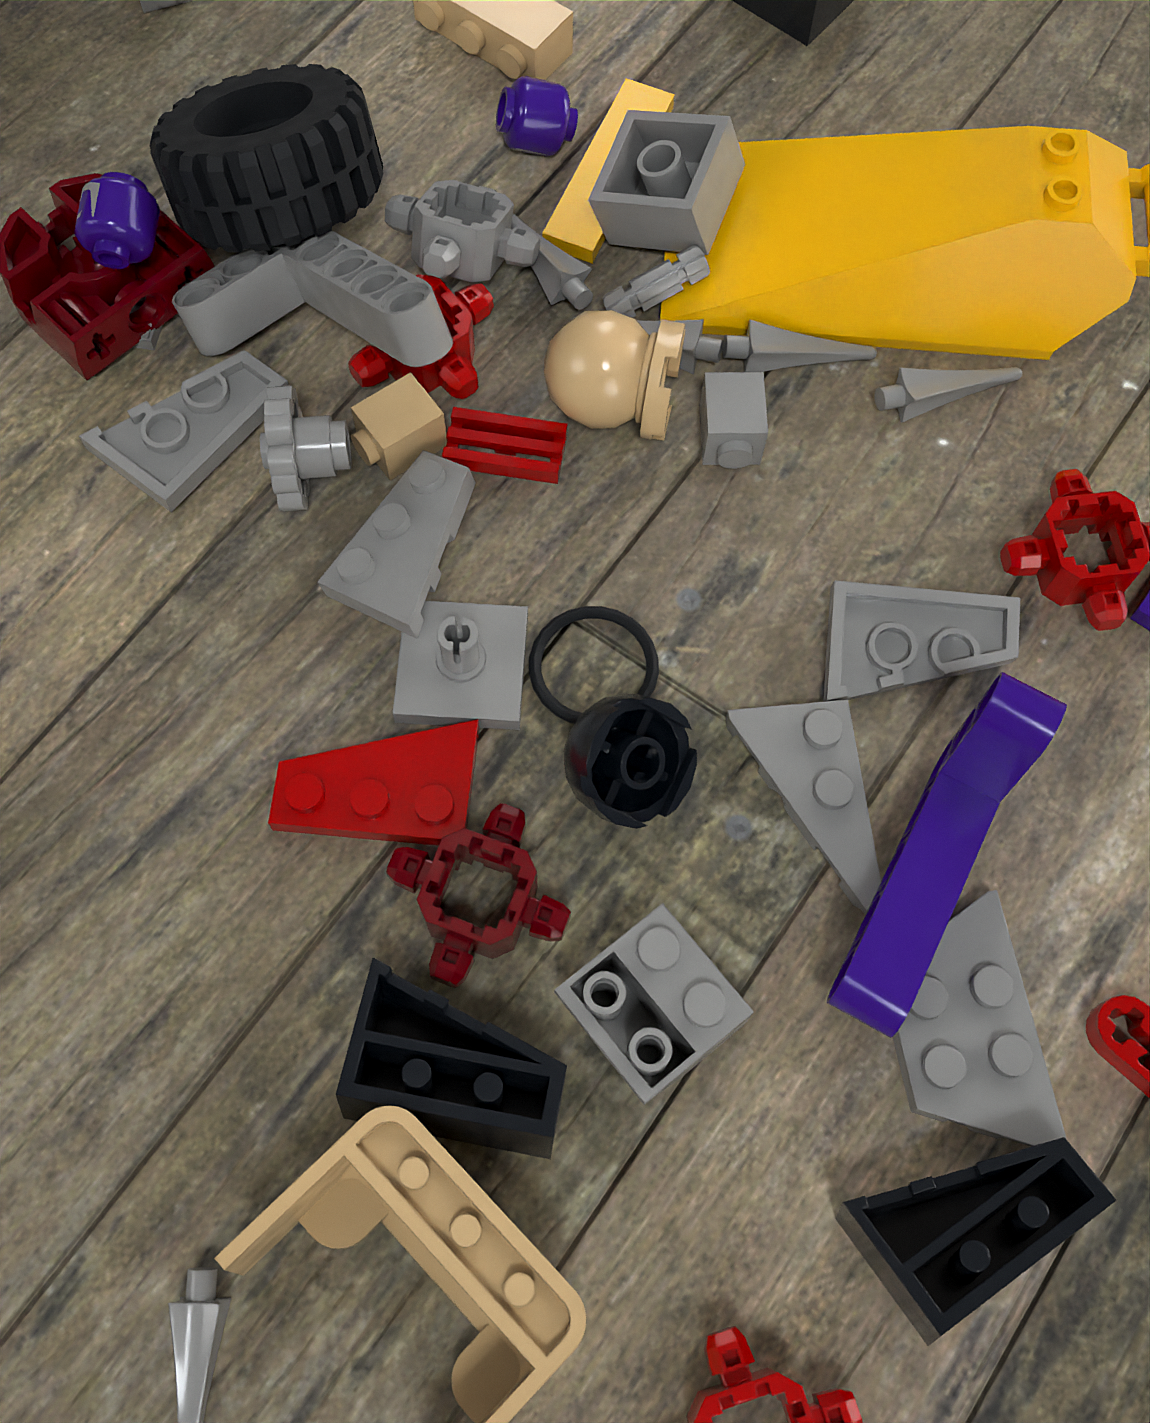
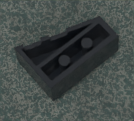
(448, 1070)
(973, 1231)

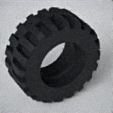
(268, 157)

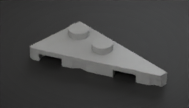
(814, 765)

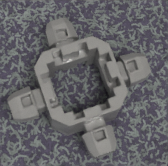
(462, 231)

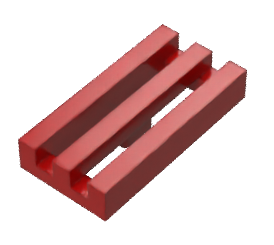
(508, 437)

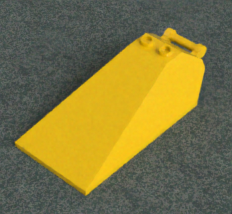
(926, 240)

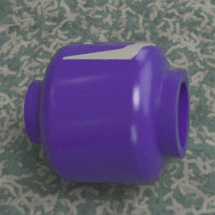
(536, 116)
(117, 220)

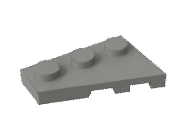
(912, 636)

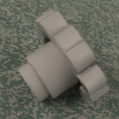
(300, 447)

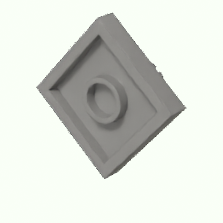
(463, 666)

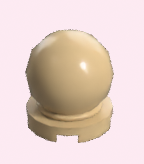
(611, 371)

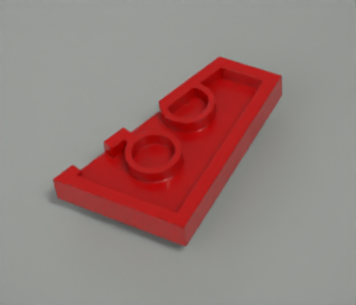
(382, 789)

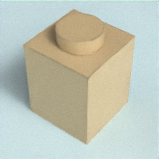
(398, 426)

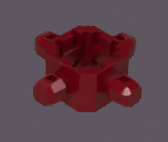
(497, 850)

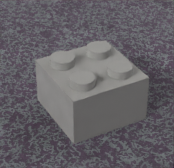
(667, 180)

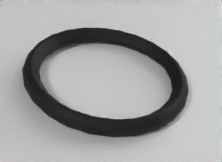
(577, 614)

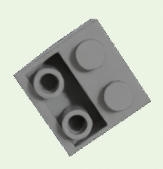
(654, 1004)

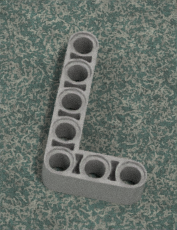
(332, 276)

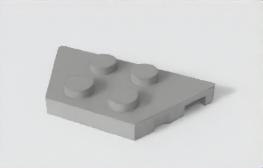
(972, 1039)

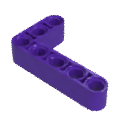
(938, 851)

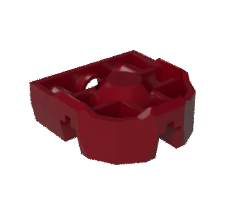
(81, 301)

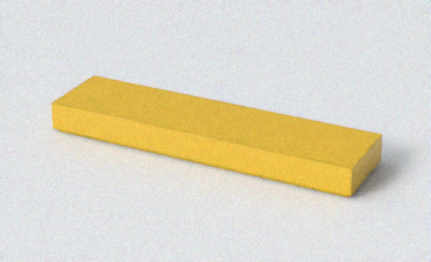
(573, 222)

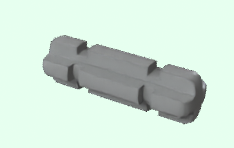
(658, 283)

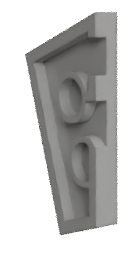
(189, 434)
(400, 545)

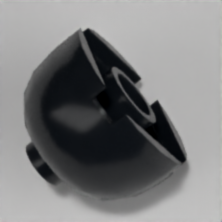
(630, 759)

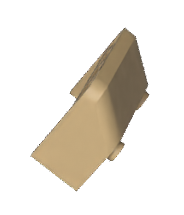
(403, 1177)

